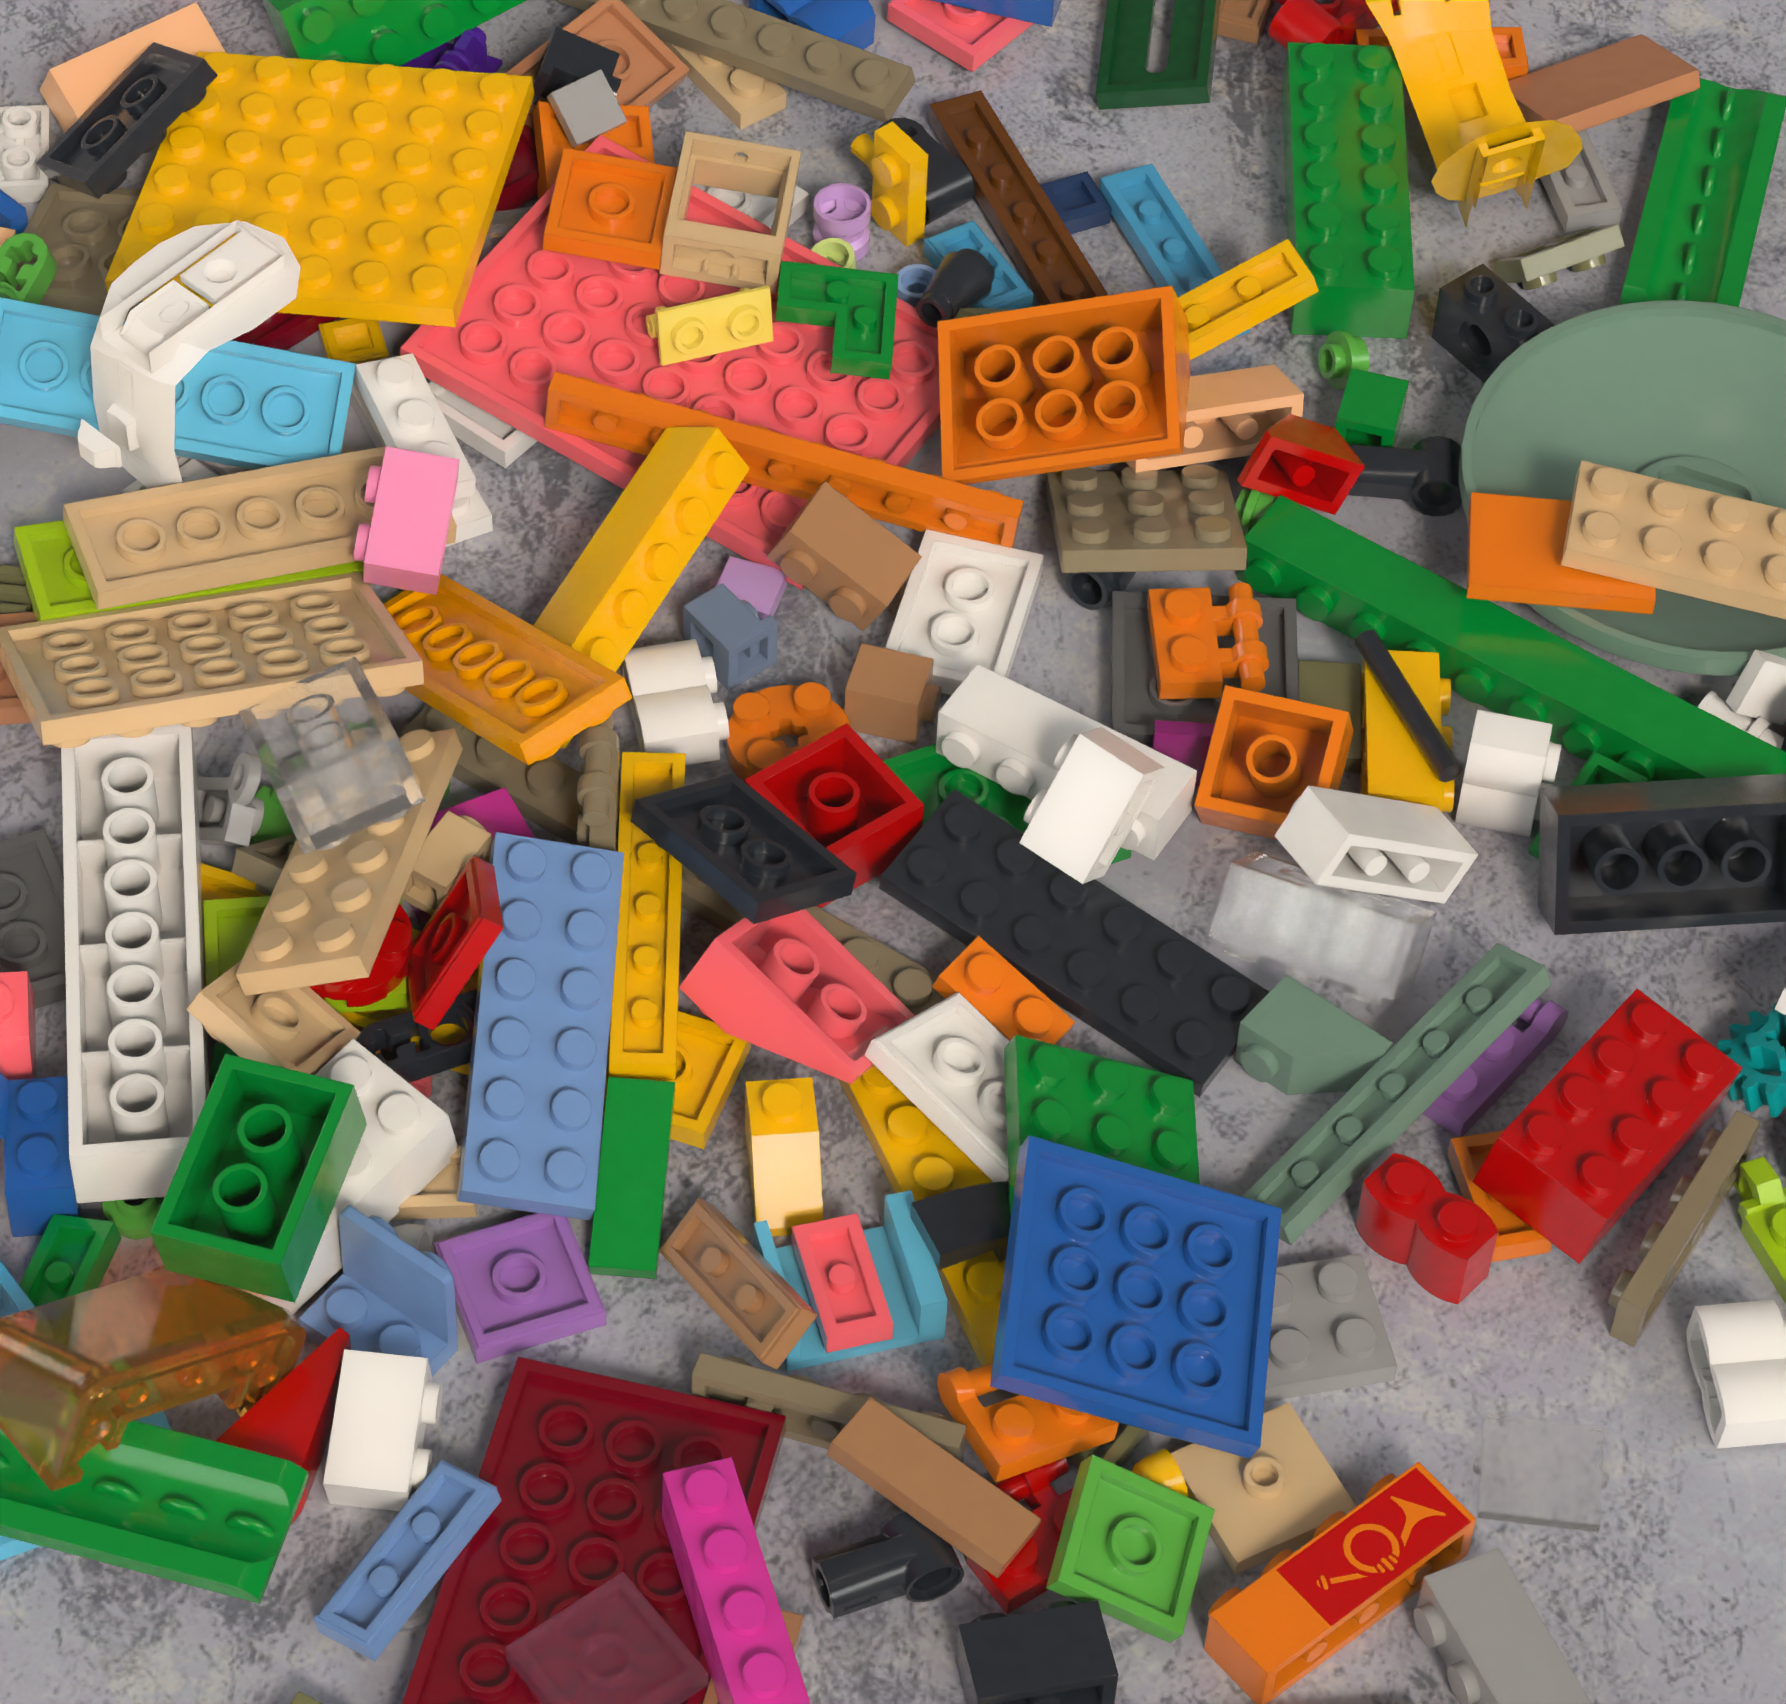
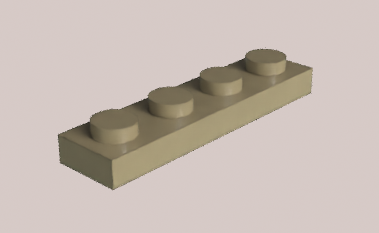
(1670, 1245)
(811, 1410)

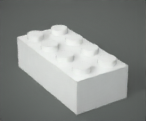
(398, 1155)

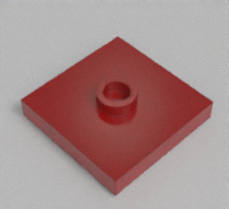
(454, 942)

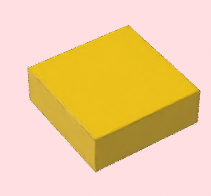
(353, 340)

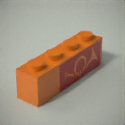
(1337, 1583)

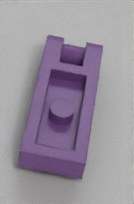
(1496, 1068)

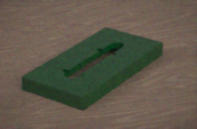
(1126, 51)

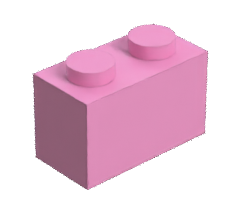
(409, 520)

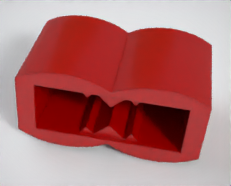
(1430, 1230)

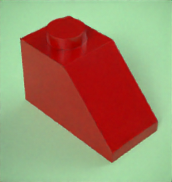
(1303, 464)

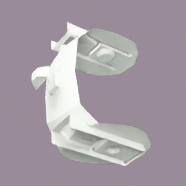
(167, 336)

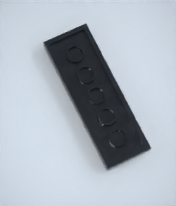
(1075, 941)

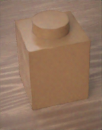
(891, 693)

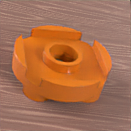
(777, 712)

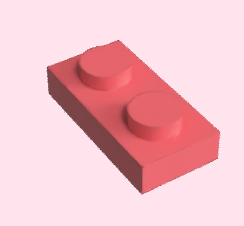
(842, 1283)

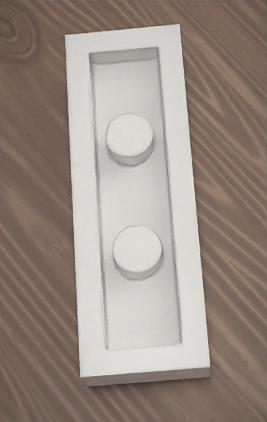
(409, 413)

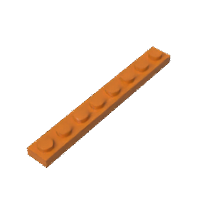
(788, 463)

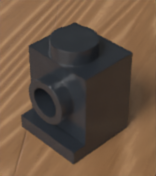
(570, 59)

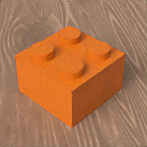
(1266, 757)

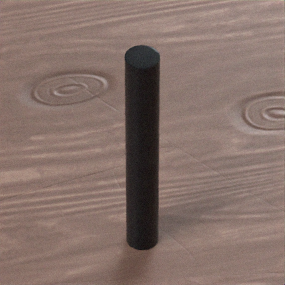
(1408, 706)

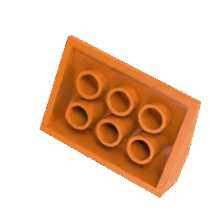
(1063, 386)

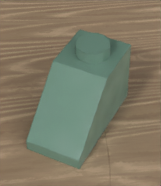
(1306, 1042)

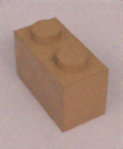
(844, 557)

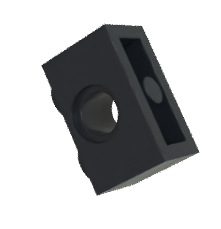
(1484, 320)

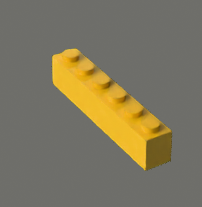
(644, 544)

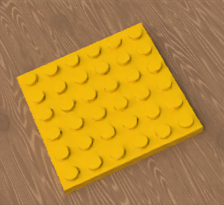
(359, 166)

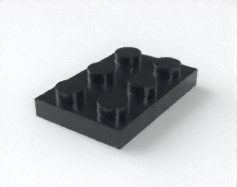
(127, 120)
(743, 848)

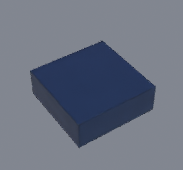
(1078, 202)

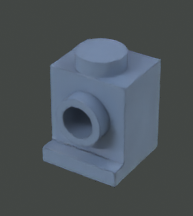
(731, 635)

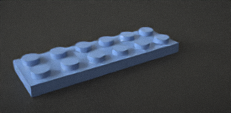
(542, 1030)

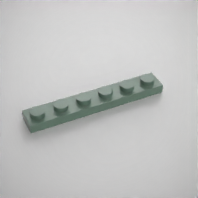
(1399, 1088)

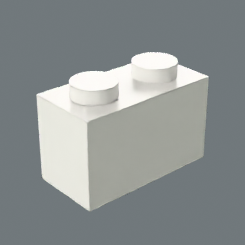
(1089, 803)
(380, 1430)

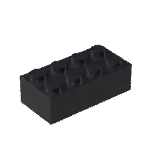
(1663, 854)

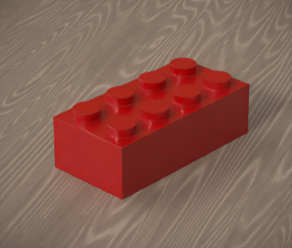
(1607, 1125)

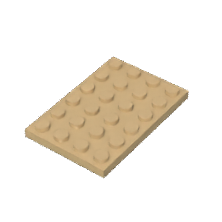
(198, 656)

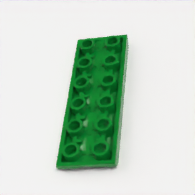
(1705, 196)
(162, 1508)

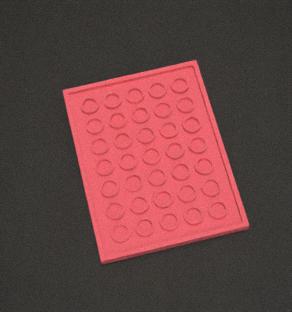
(587, 319)

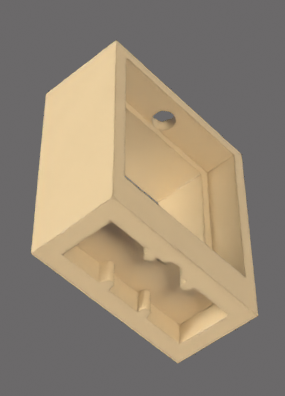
(725, 253)

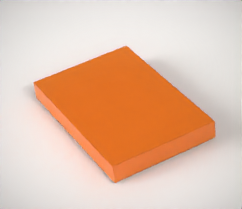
(1518, 558)

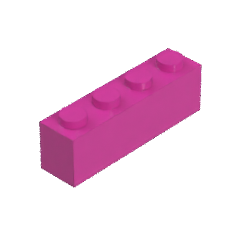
(729, 1587)

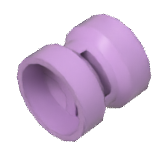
(843, 213)

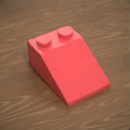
(794, 994)

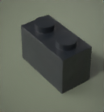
(1038, 1657)

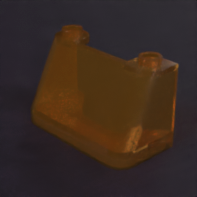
(130, 1351)

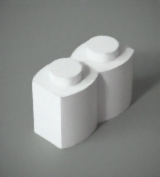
(674, 701)
(1505, 773)
(1740, 1371)

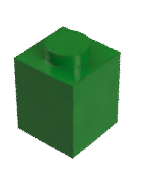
(1372, 409)

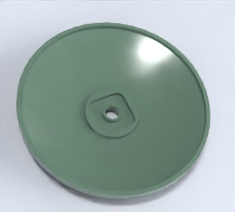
(1658, 394)

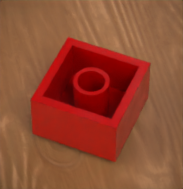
(844, 801)

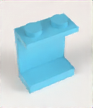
(905, 1274)

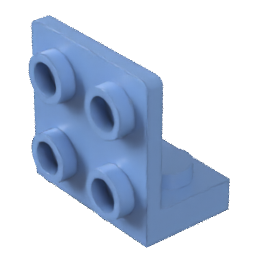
(387, 1295)

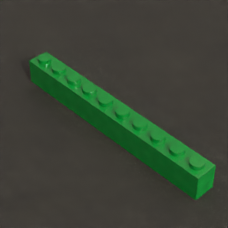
(1493, 652)

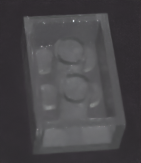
(331, 756)
(1319, 929)

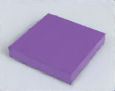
(521, 1285)

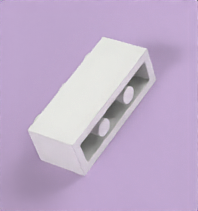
(1375, 845)

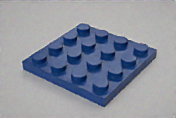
(1137, 1297)

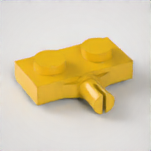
(898, 181)

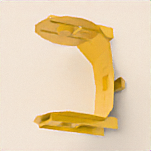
(1467, 102)

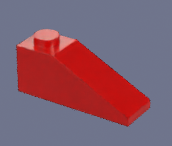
(296, 1413)

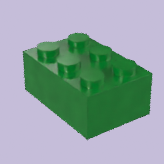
(259, 1178)

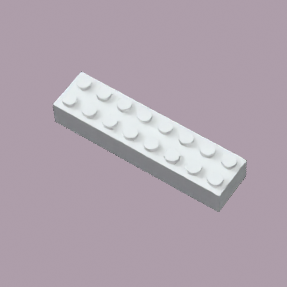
(132, 960)

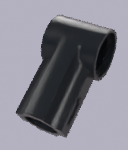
(1421, 474)
(896, 1563)

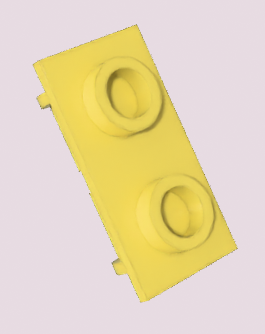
(712, 325)

